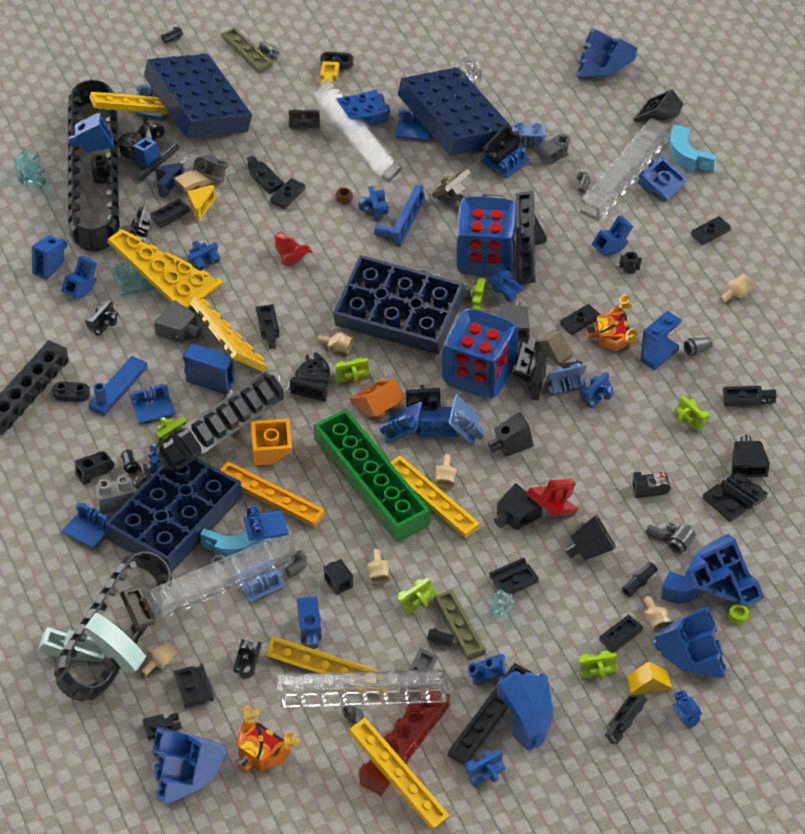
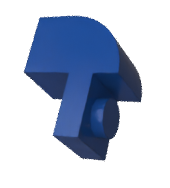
(146, 153)
(613, 240)
(82, 280)
(678, 588)

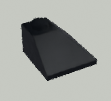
(660, 107)

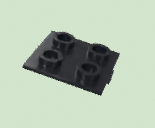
(140, 225)

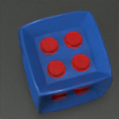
(485, 235)
(479, 353)

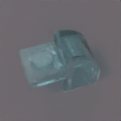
(28, 168)

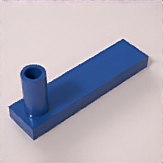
(405, 220)
(108, 395)

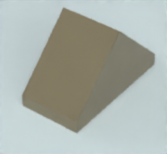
(555, 347)

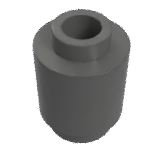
(681, 538)

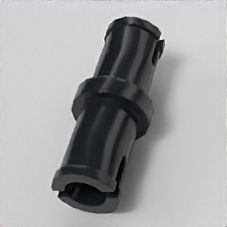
(639, 579)

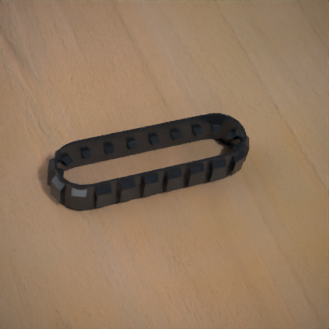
(219, 422)
(65, 681)

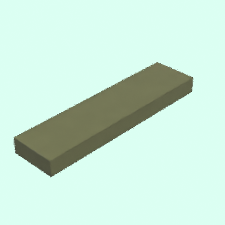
(247, 50)
(459, 625)

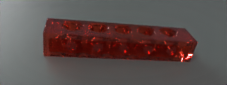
(414, 735)

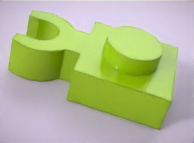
(478, 292)

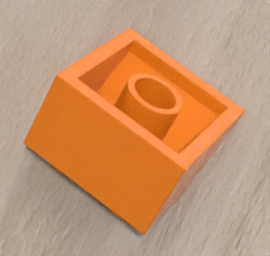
(378, 398)

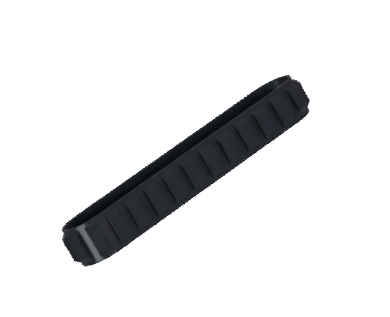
(88, 238)

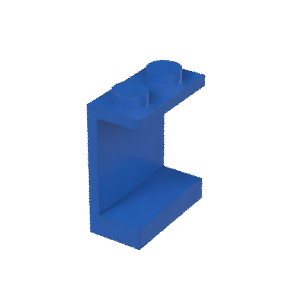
(655, 341)

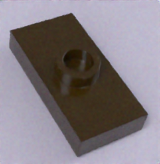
(137, 607)

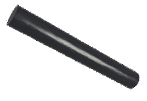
(158, 162)

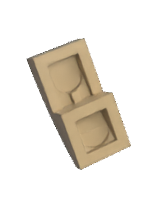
(192, 179)

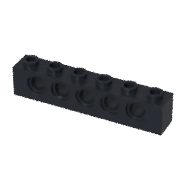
(30, 382)

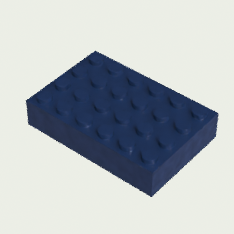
(197, 95)
(451, 109)
(399, 304)
(173, 511)

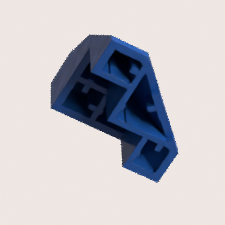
(604, 54)
(723, 572)
(692, 644)
(531, 706)
(184, 763)

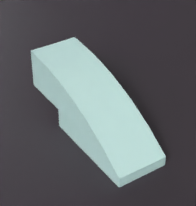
(54, 642)
(115, 643)

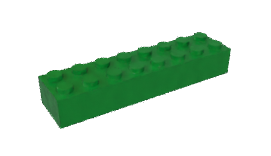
(372, 475)

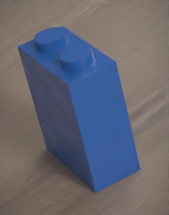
(209, 368)

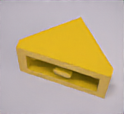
(201, 200)
(648, 679)

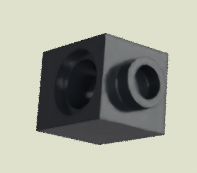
(338, 576)

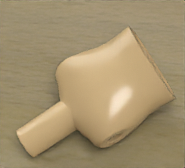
(738, 287)
(337, 343)
(445, 473)
(378, 569)
(656, 616)
(159, 657)

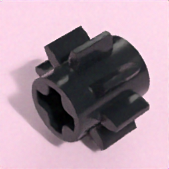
(630, 262)

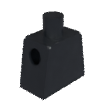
(512, 436)
(749, 458)
(517, 509)
(590, 540)

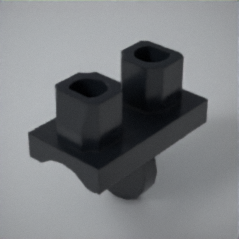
(304, 119)
(149, 131)
(104, 316)
(429, 397)
(247, 658)

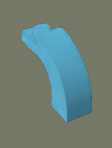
(685, 155)
(226, 544)

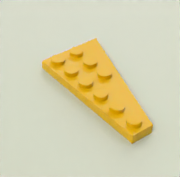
(166, 272)
(231, 339)

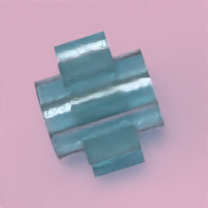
(502, 607)

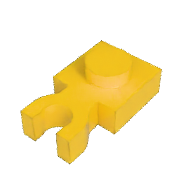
(329, 71)

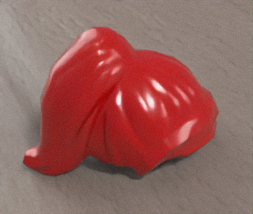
(289, 249)

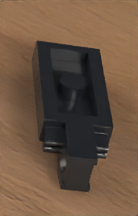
(264, 175)
(268, 324)
(525, 359)
(747, 395)
(624, 717)

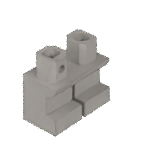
(111, 491)

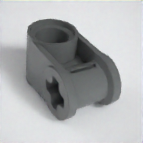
(555, 148)
(213, 169)

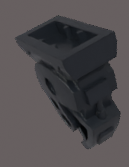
(311, 378)

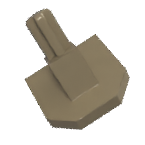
(452, 187)

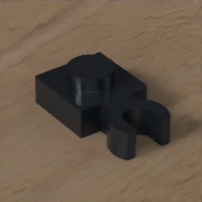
(151, 724)

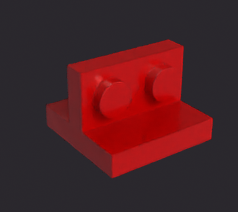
(554, 497)

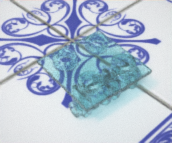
(129, 279)

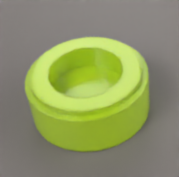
(738, 614)

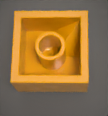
(270, 440)

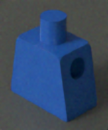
(92, 134)
(47, 256)
(309, 621)

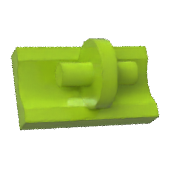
(352, 370)
(690, 413)
(168, 427)
(417, 596)
(598, 665)

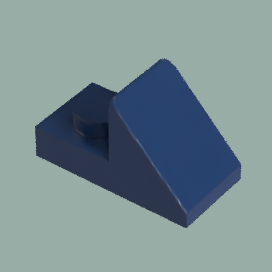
(165, 177)

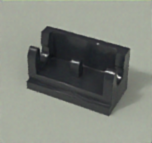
(502, 144)

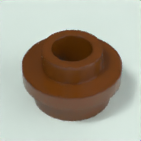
(343, 195)

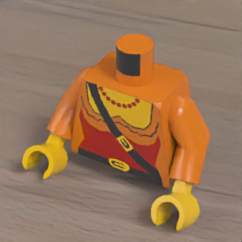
(613, 327)
(260, 746)

